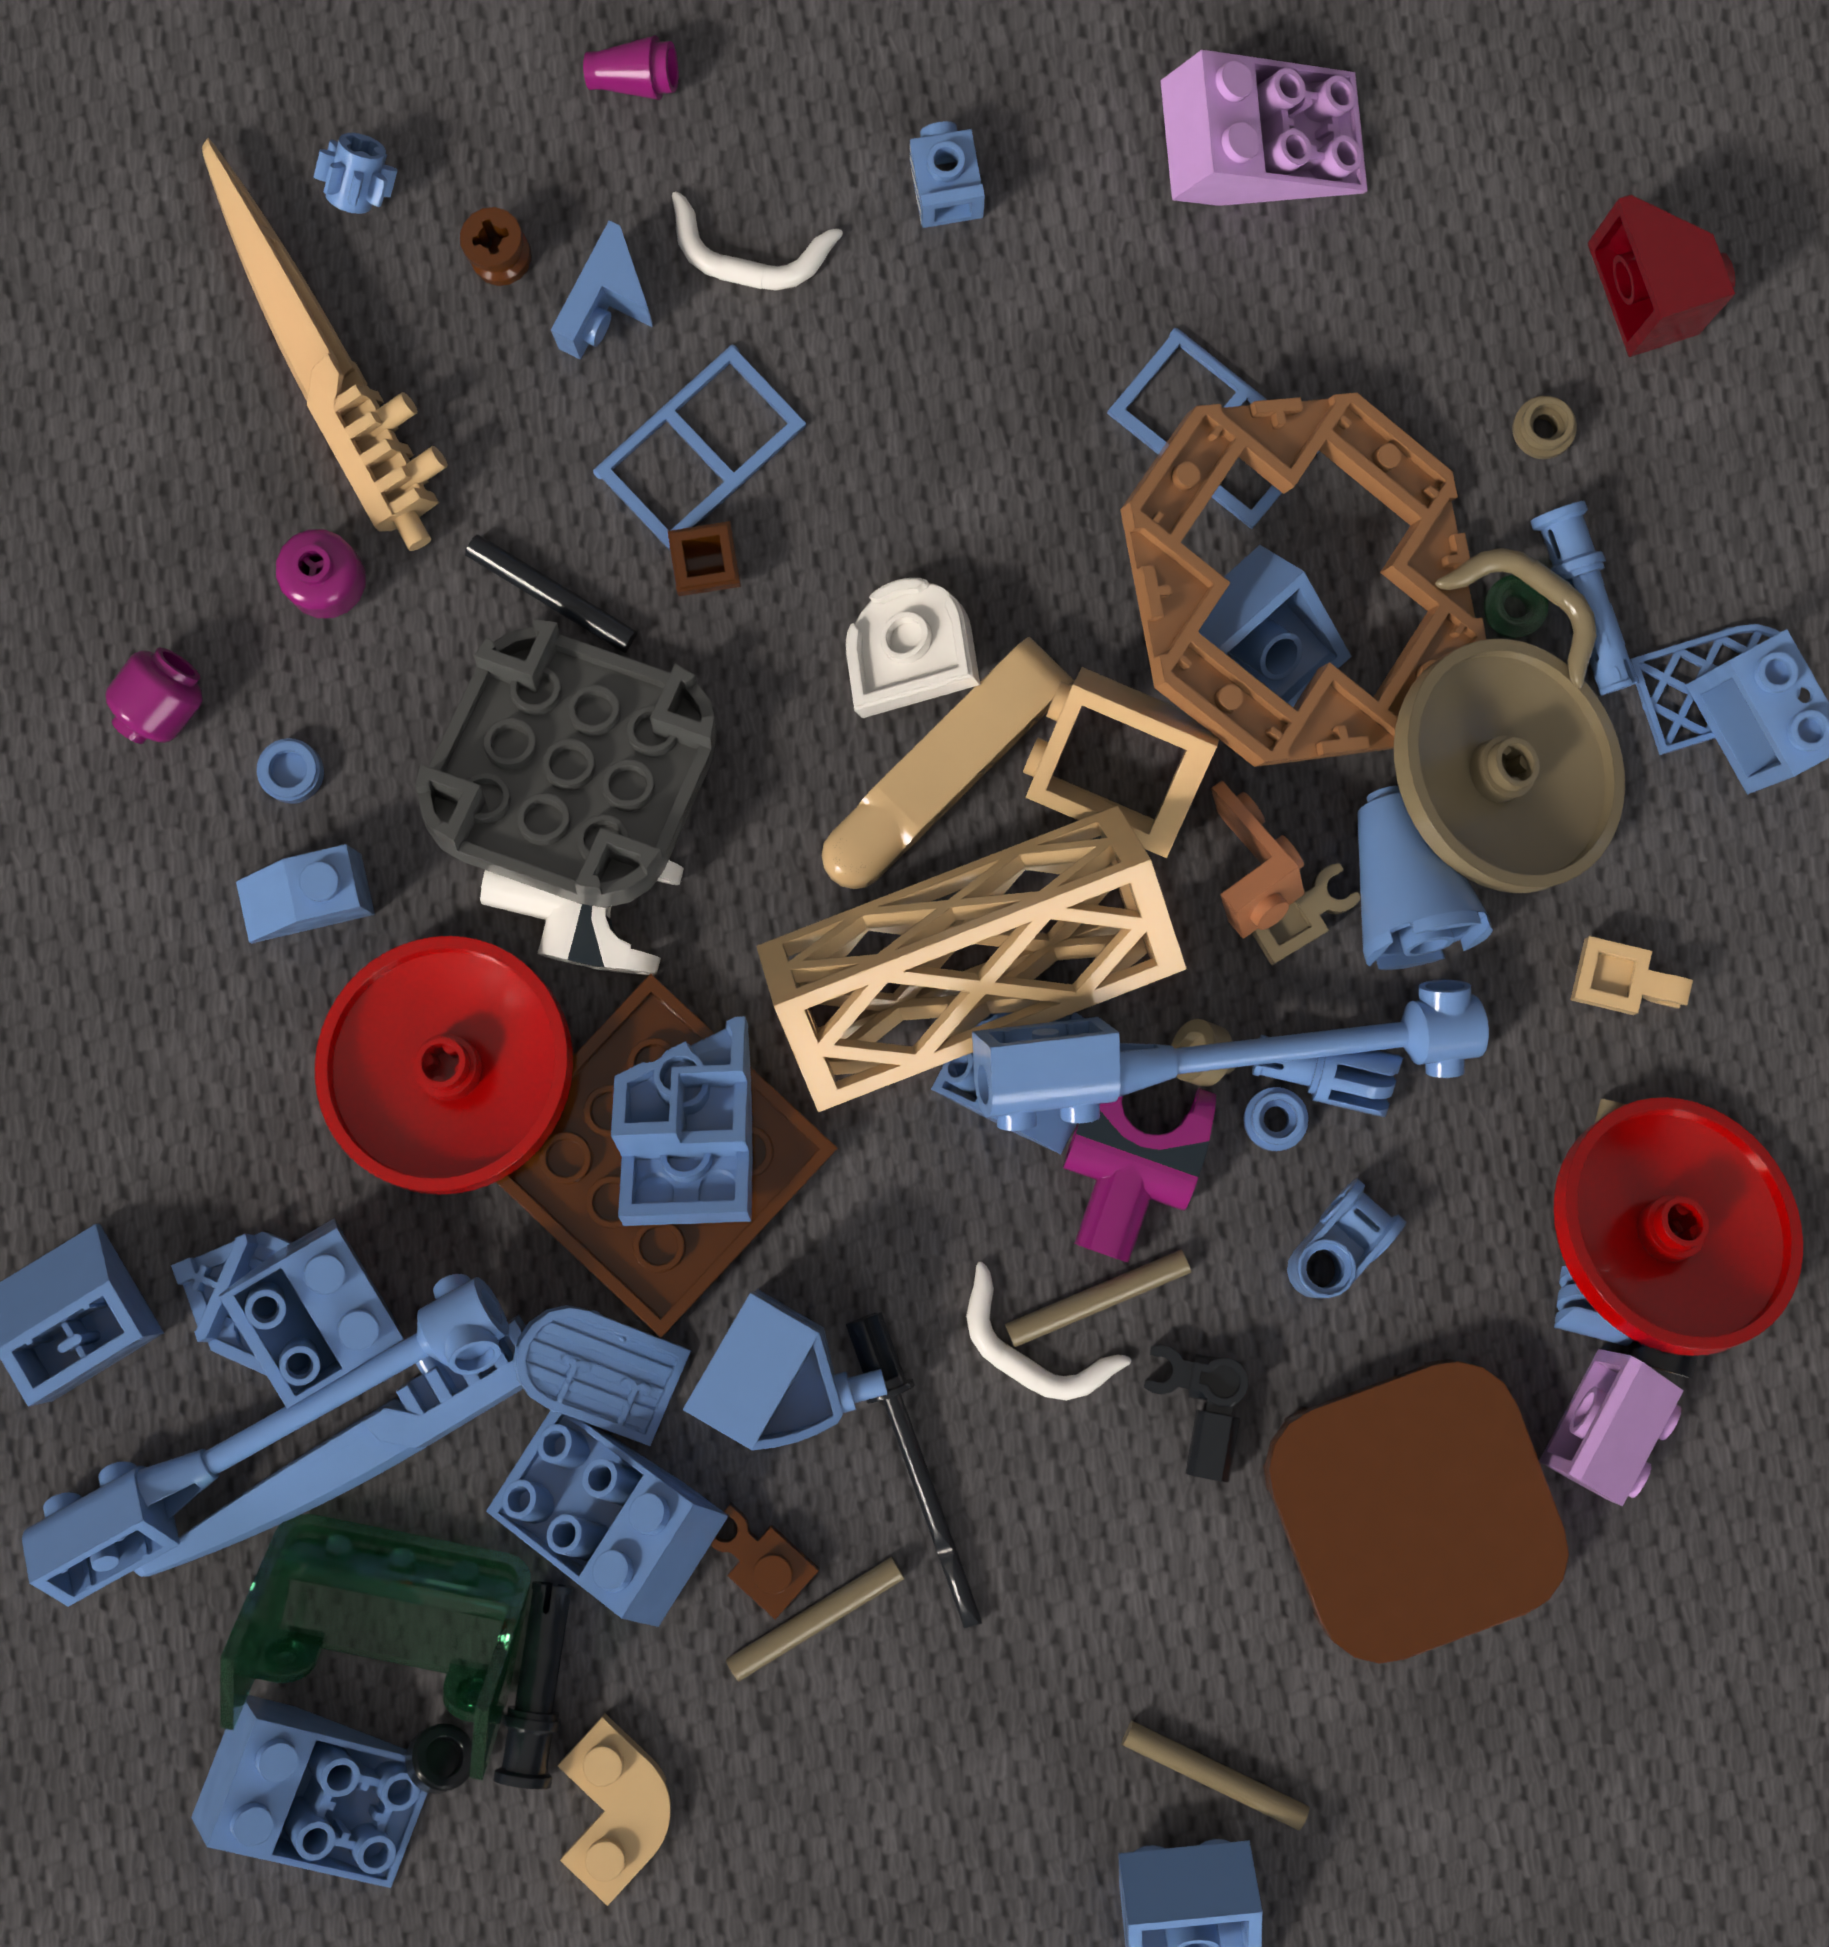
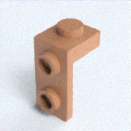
(1268, 890)

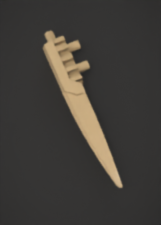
(331, 382)

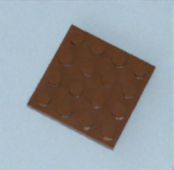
(577, 1172)

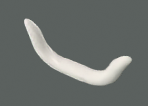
(746, 271)
(1018, 1365)

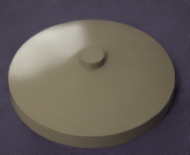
(1509, 766)

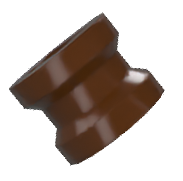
(509, 253)

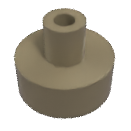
(1197, 1033)

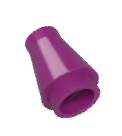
(634, 68)

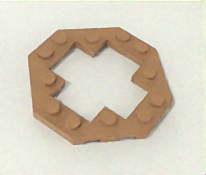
(1181, 589)

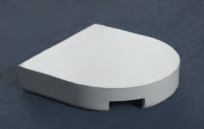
(909, 647)

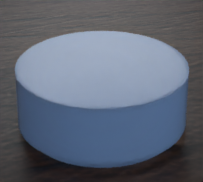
(290, 770)

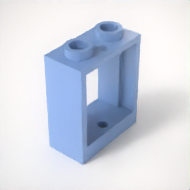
(1758, 716)

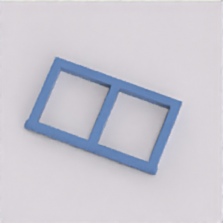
(1243, 392)
(730, 479)

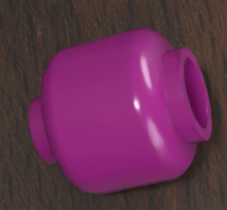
(323, 593)
(154, 696)

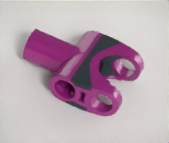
(1136, 1169)

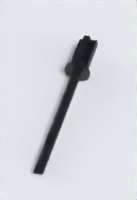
(876, 1352)

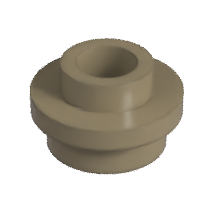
(1553, 411)

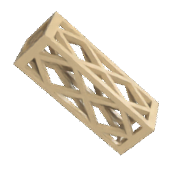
(971, 916)

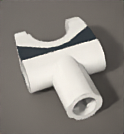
(574, 930)

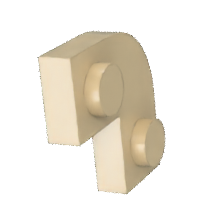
(634, 1803)

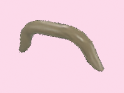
(1544, 582)

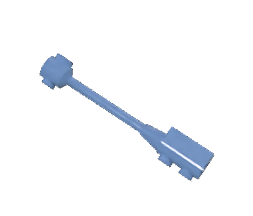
(1084, 1064)
(131, 1516)

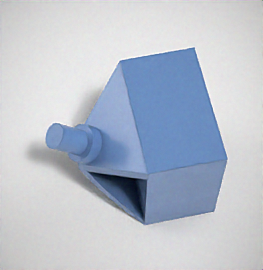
(776, 1379)

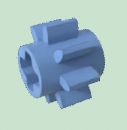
(355, 173)

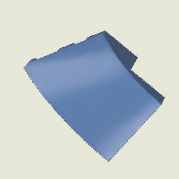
(687, 1133)

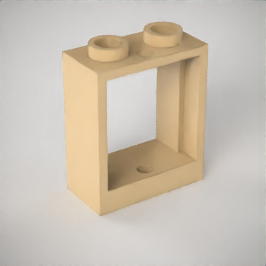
(1138, 712)

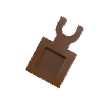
(768, 1566)

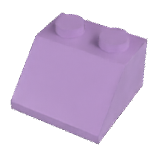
(1613, 1426)

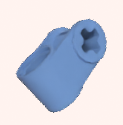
(1352, 1234)

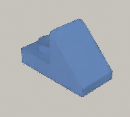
(604, 282)

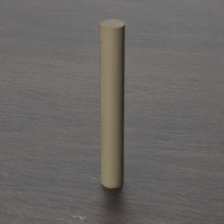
(1098, 1298)
(815, 1619)
(1215, 1775)

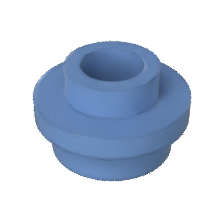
(1292, 1107)

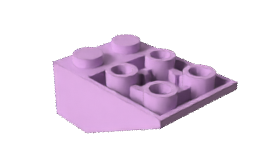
(1261, 130)

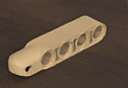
(943, 766)

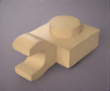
(1619, 977)

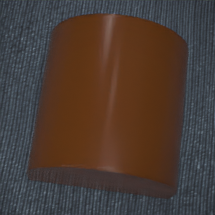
(704, 558)

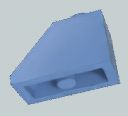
(305, 893)

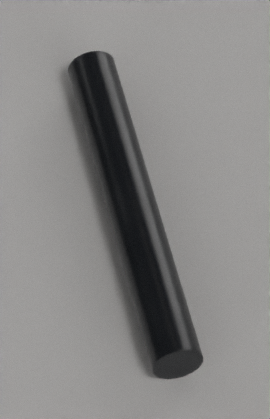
(550, 593)

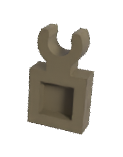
(1303, 919)

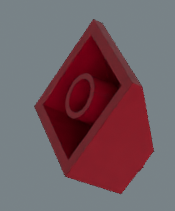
(1659, 274)

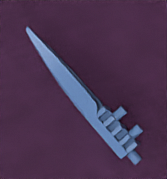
(425, 1413)

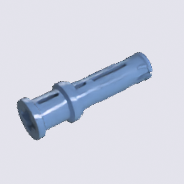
(1580, 565)

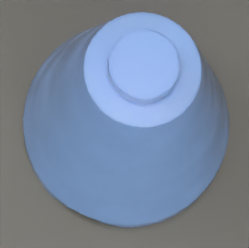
(1408, 893)

